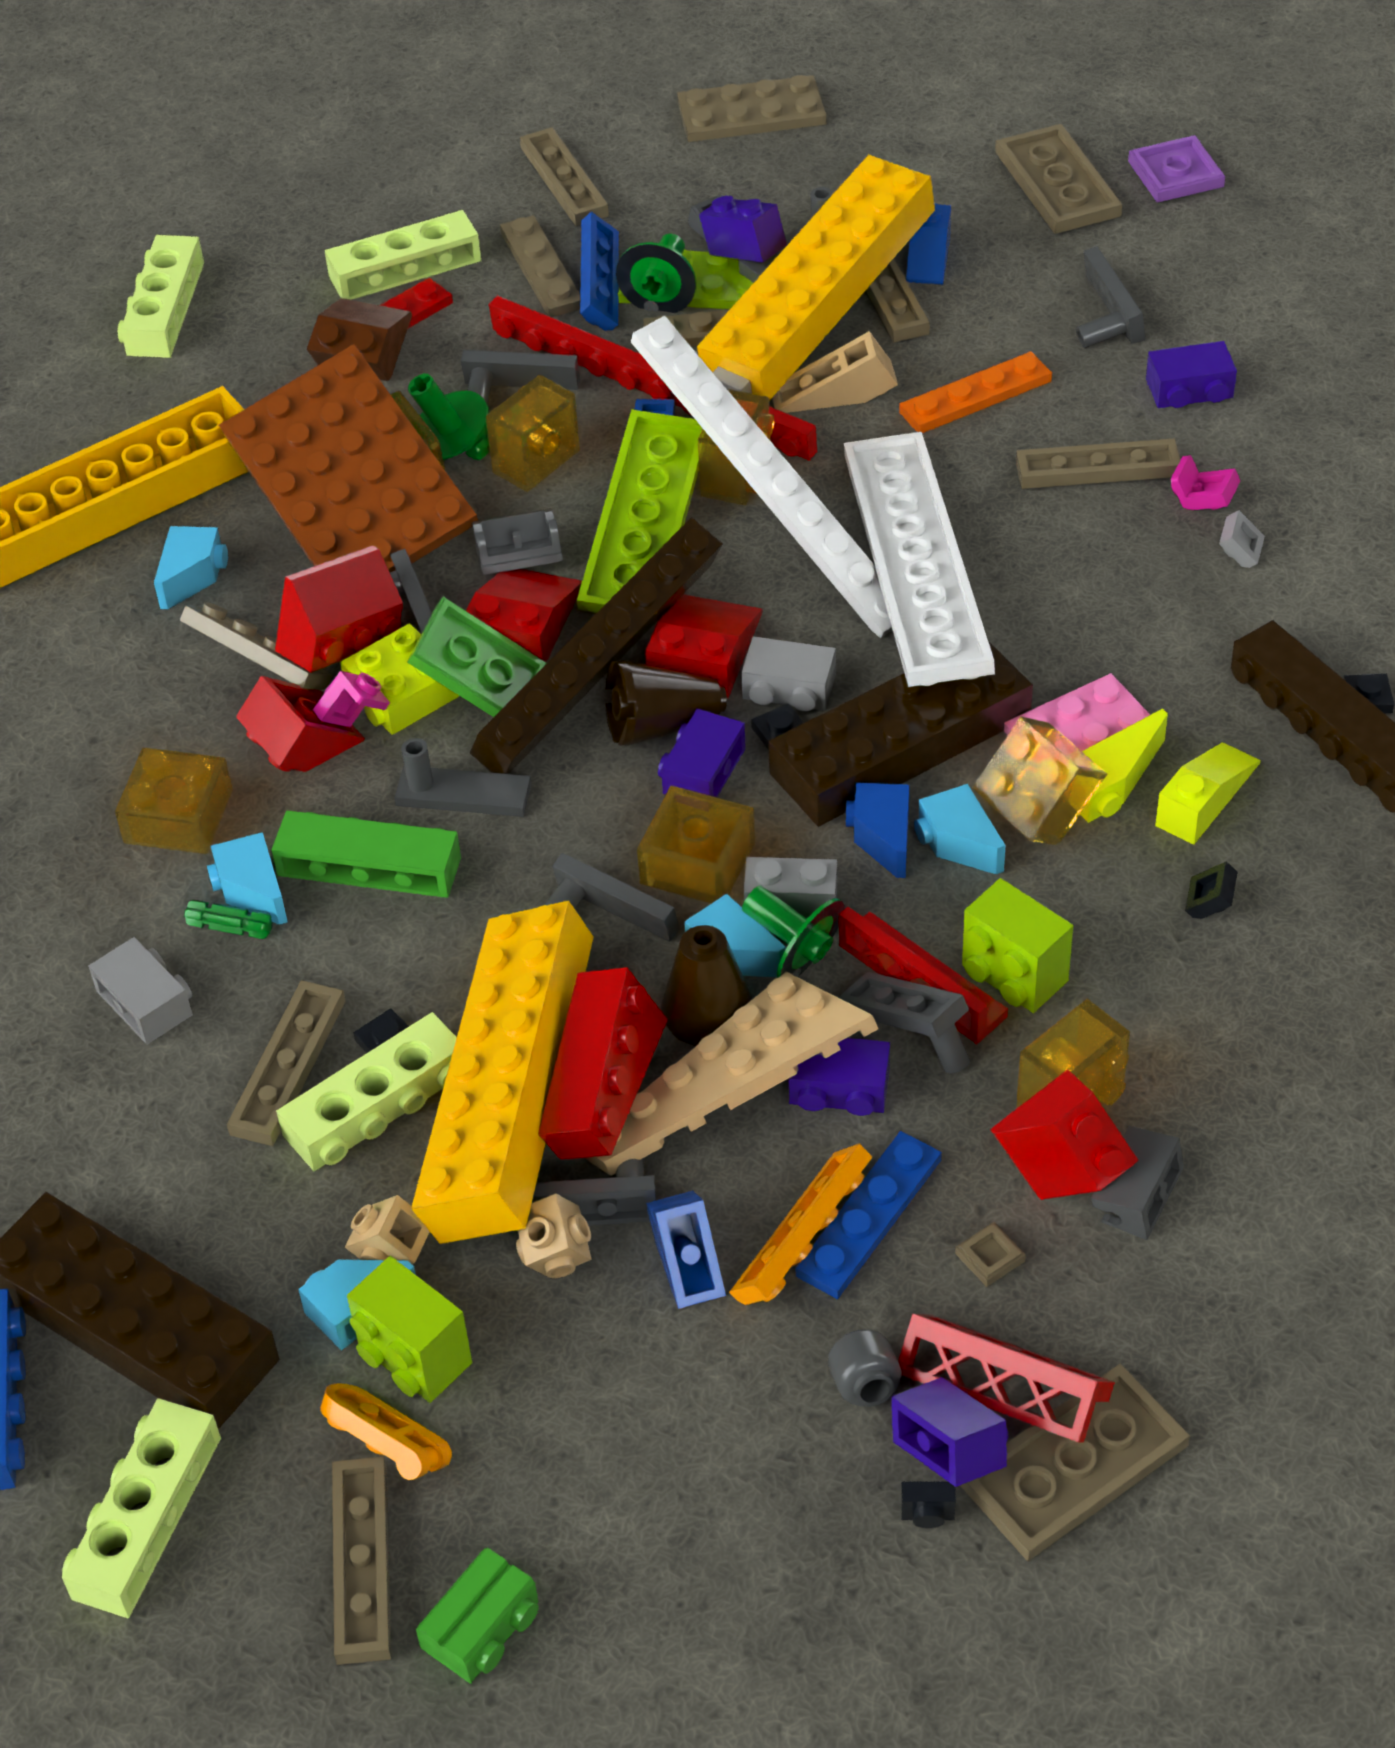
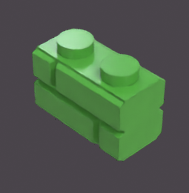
(479, 1616)

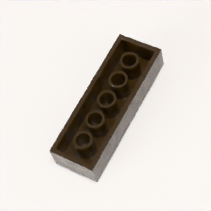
(893, 735)
(133, 1311)

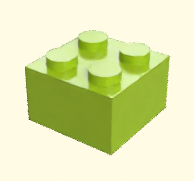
(1016, 946)
(409, 1330)

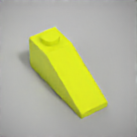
(1124, 760)
(1202, 791)

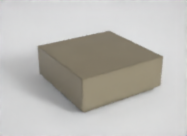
(990, 1254)

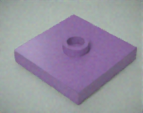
(1176, 168)

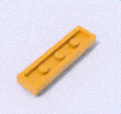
(809, 1215)

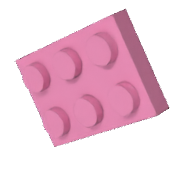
(1089, 712)

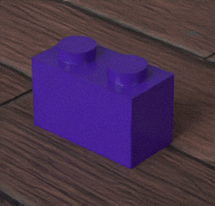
(743, 229)
(1191, 374)
(703, 754)
(845, 1080)
(949, 1431)

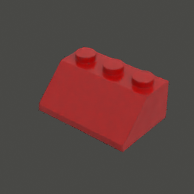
(337, 609)

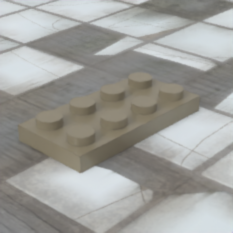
(751, 108)
(1058, 178)
(1060, 1482)

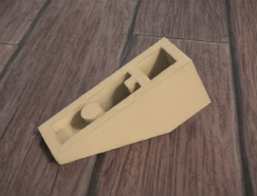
(840, 378)

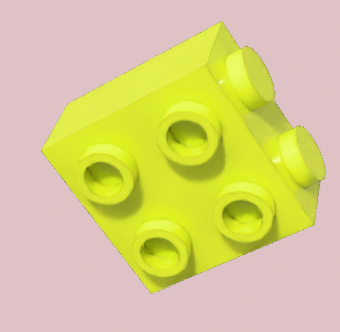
(406, 688)

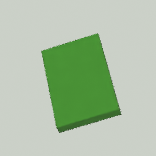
(472, 658)

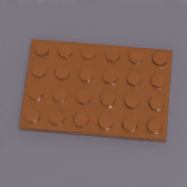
(347, 466)

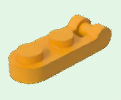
(385, 1430)

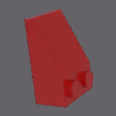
(526, 607)
(704, 638)

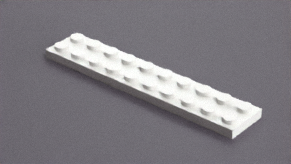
(918, 561)

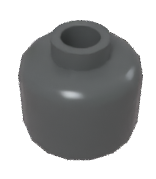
(864, 1368)

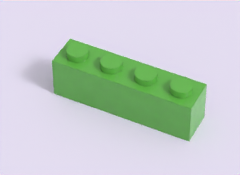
(366, 853)

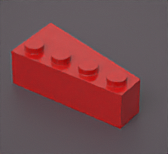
(600, 1063)

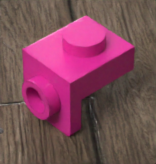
(1203, 489)
(348, 697)

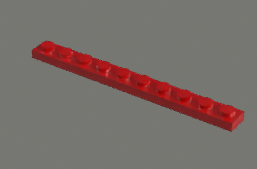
(623, 365)

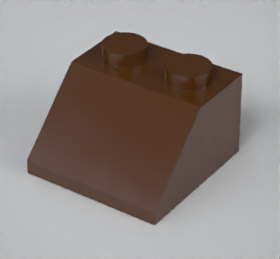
(370, 327)

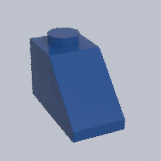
(930, 248)
(881, 823)
(686, 1248)

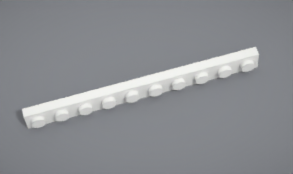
(765, 470)

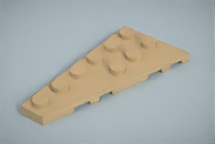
(738, 1063)

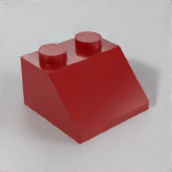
(284, 724)
(1064, 1140)

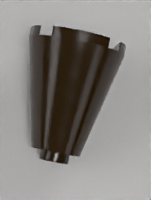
(656, 700)
(703, 985)

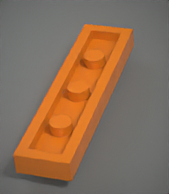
(975, 392)

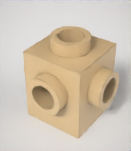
(387, 1230)
(554, 1237)

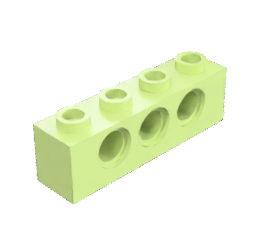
(403, 255)
(161, 296)
(369, 1093)
(119, 1580)

